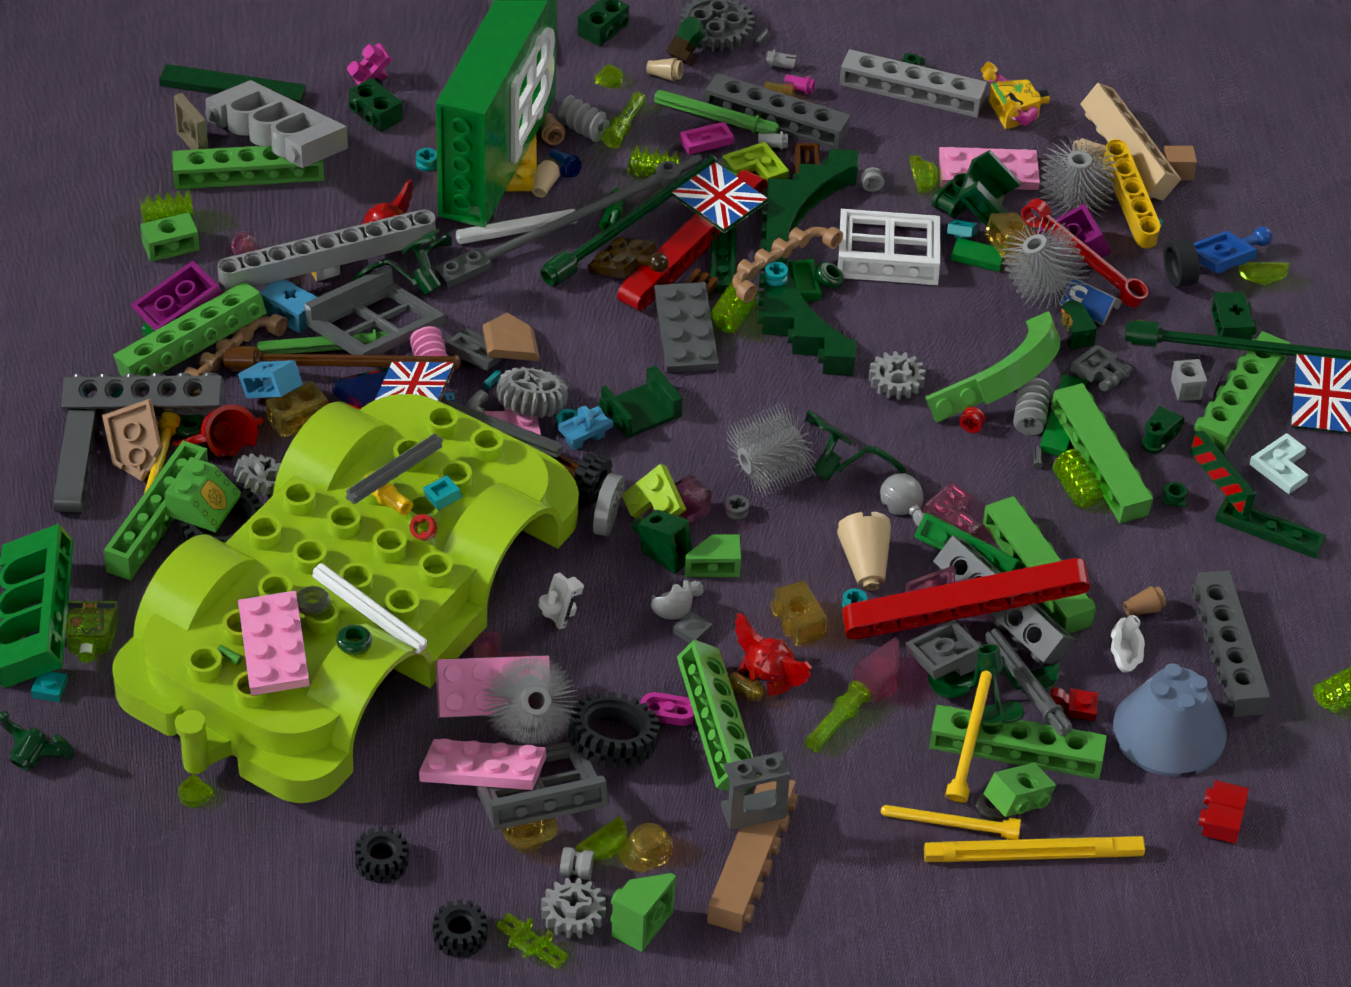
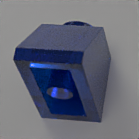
(359, 389)

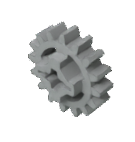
(897, 375)
(257, 473)
(573, 908)

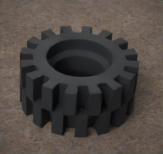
(591, 476)
(381, 841)
(460, 915)

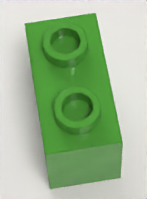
(169, 237)
(1020, 789)

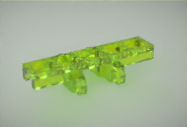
(517, 939)

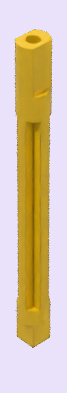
(1034, 849)

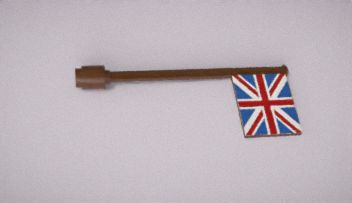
(406, 374)

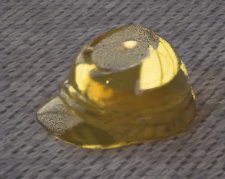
(530, 836)
(646, 848)

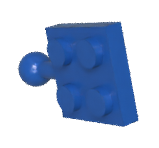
(1228, 250)

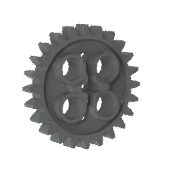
(725, 22)

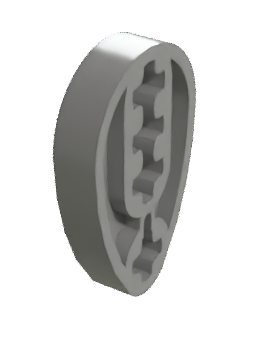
(608, 504)

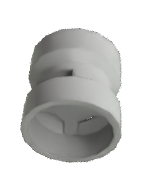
(583, 865)

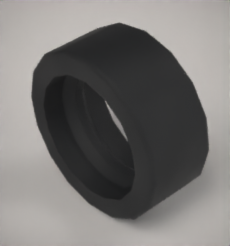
(1181, 262)

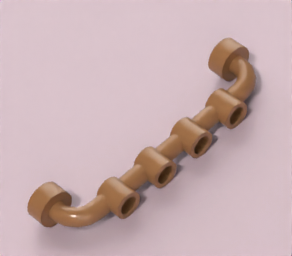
(746, 270)
(275, 325)

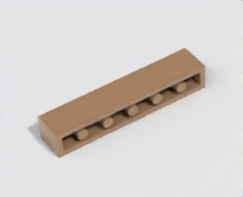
(746, 866)

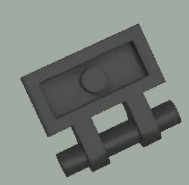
(1101, 365)

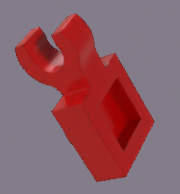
(1078, 703)

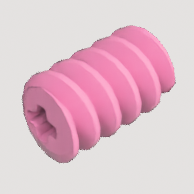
(427, 342)

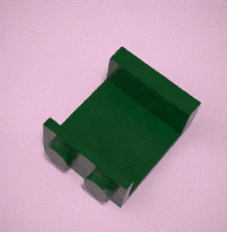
(987, 185)
(644, 405)

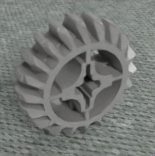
(532, 392)

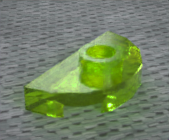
(924, 173)
(1264, 272)
(607, 840)

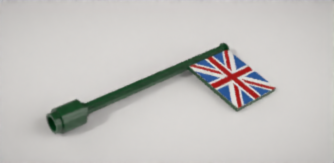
(704, 189)
(1320, 379)

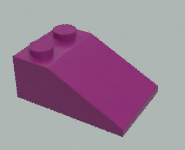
(1085, 229)
(176, 296)

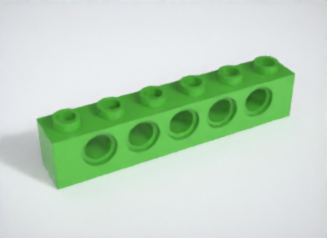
(238, 167)
(192, 332)
(1240, 394)
(148, 519)
(714, 709)
(1021, 743)

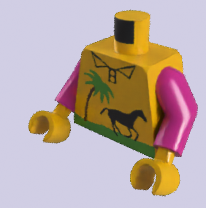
(1013, 100)

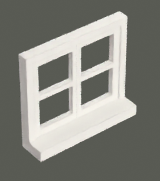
(888, 265)

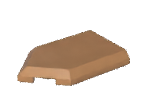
(510, 339)
(133, 438)

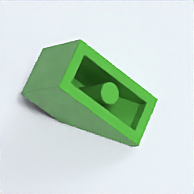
(715, 557)

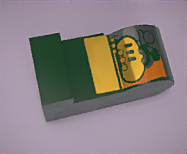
(1079, 325)

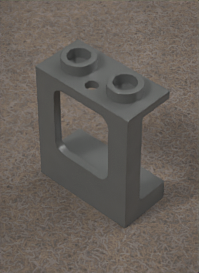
(759, 807)

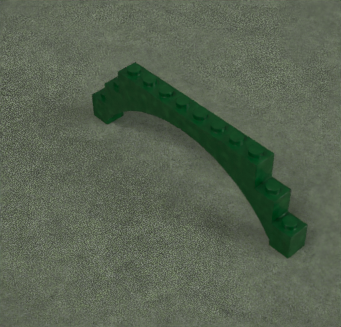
(783, 306)

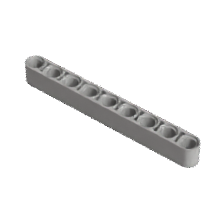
(325, 250)

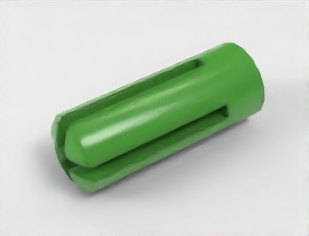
(230, 655)

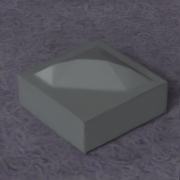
(692, 627)

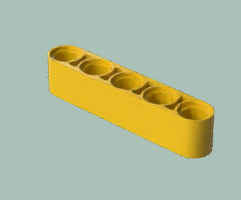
(1132, 194)

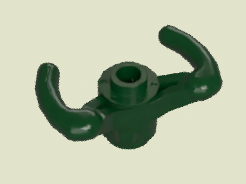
(32, 745)

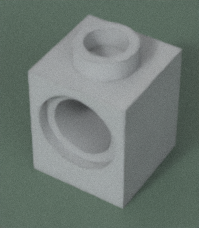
(1188, 380)

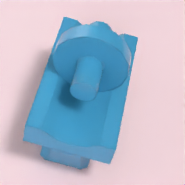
(585, 425)

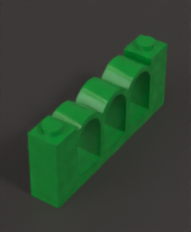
(43, 652)

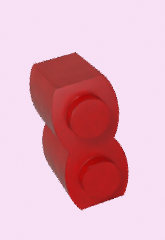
(1224, 812)

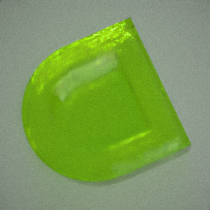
(609, 77)
(194, 792)

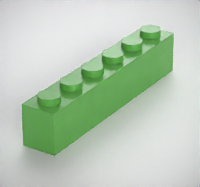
(1102, 452)
(1022, 539)

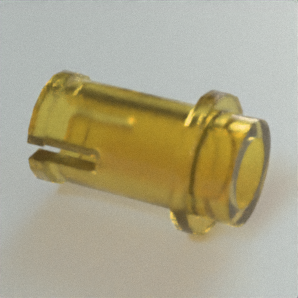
(781, 88)
(751, 689)

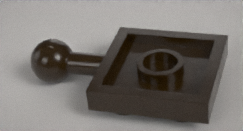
(626, 256)

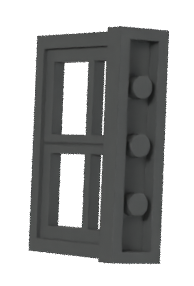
(354, 298)
(550, 801)

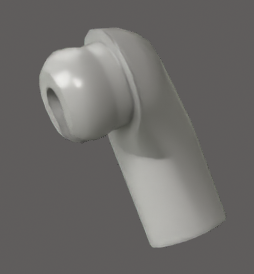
(477, 401)

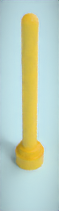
(167, 425)
(958, 788)
(1008, 828)

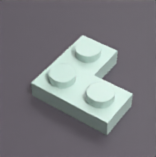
(1277, 463)

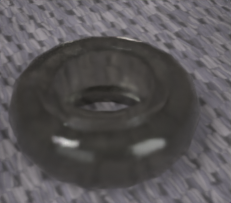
(313, 609)
(986, 812)

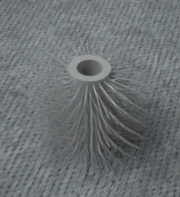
(1077, 178)
(1044, 263)
(770, 450)
(540, 700)

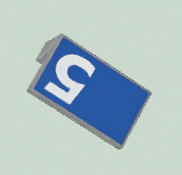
(1094, 300)

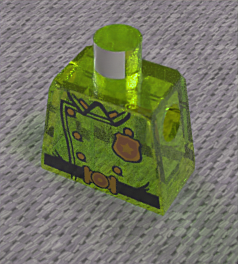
(91, 628)

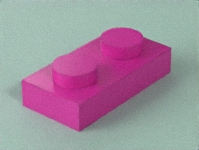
(706, 138)

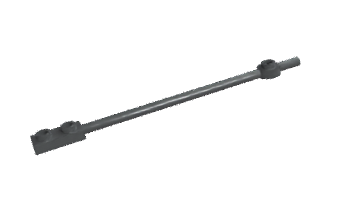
(476, 262)

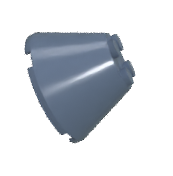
(1171, 724)

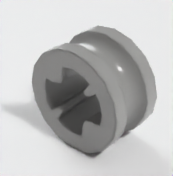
(869, 174)

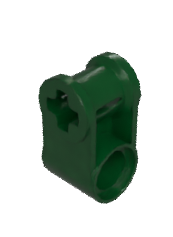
(947, 197)
(1161, 429)

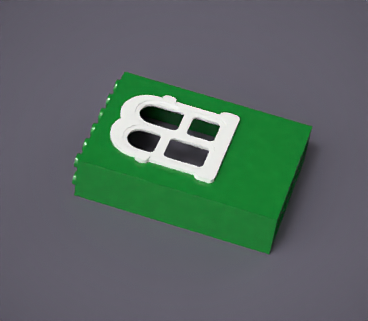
(494, 107)

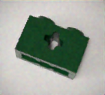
(1232, 315)

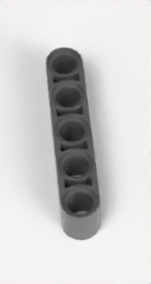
(75, 461)

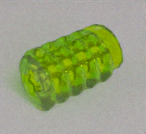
(648, 162)
(165, 208)
(730, 310)
(1077, 479)
(1335, 691)

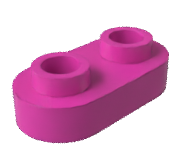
(670, 708)

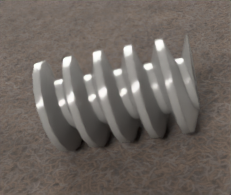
(582, 118)
(1032, 406)

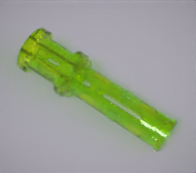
(635, 103)
(844, 708)

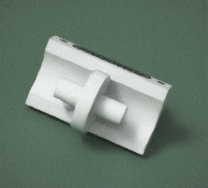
(559, 601)

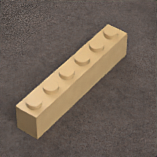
(1117, 122)

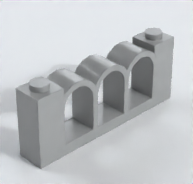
(277, 122)

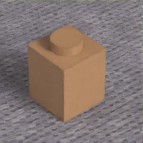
(1182, 160)

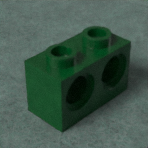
(603, 21)
(375, 105)

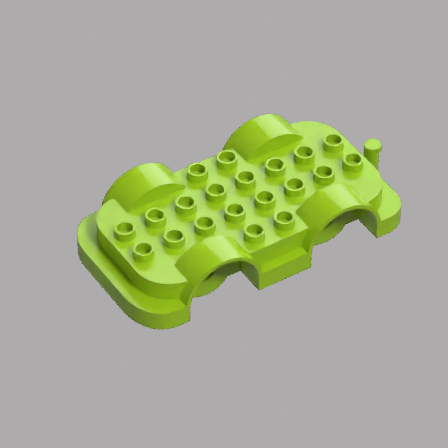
(304, 737)

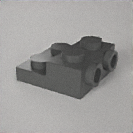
(945, 650)

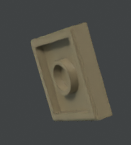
(190, 123)

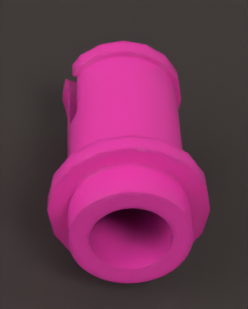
(801, 84)

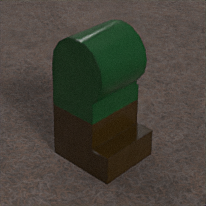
(686, 39)

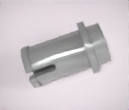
(780, 60)
(774, 140)

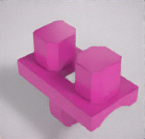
(376, 59)

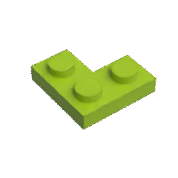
(758, 159)
(654, 490)

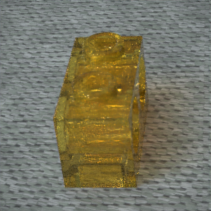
(295, 408)

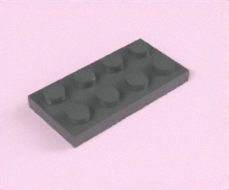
(686, 327)

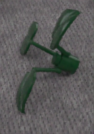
(424, 276)
(829, 460)
(990, 660)

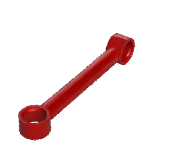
(1090, 256)

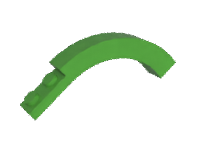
(1005, 376)

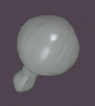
(903, 496)
(678, 601)

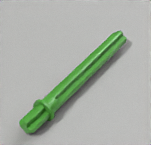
(717, 113)
(312, 344)

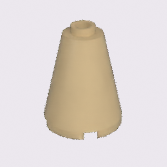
(866, 547)

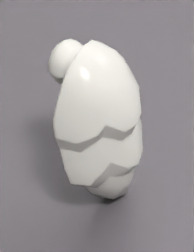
(1127, 643)

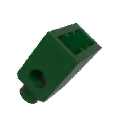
(664, 538)

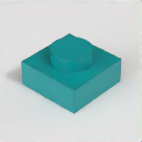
(962, 229)
(442, 492)
(49, 686)

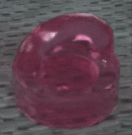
(243, 243)

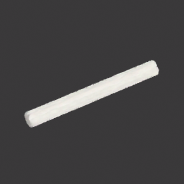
(508, 227)
(369, 607)

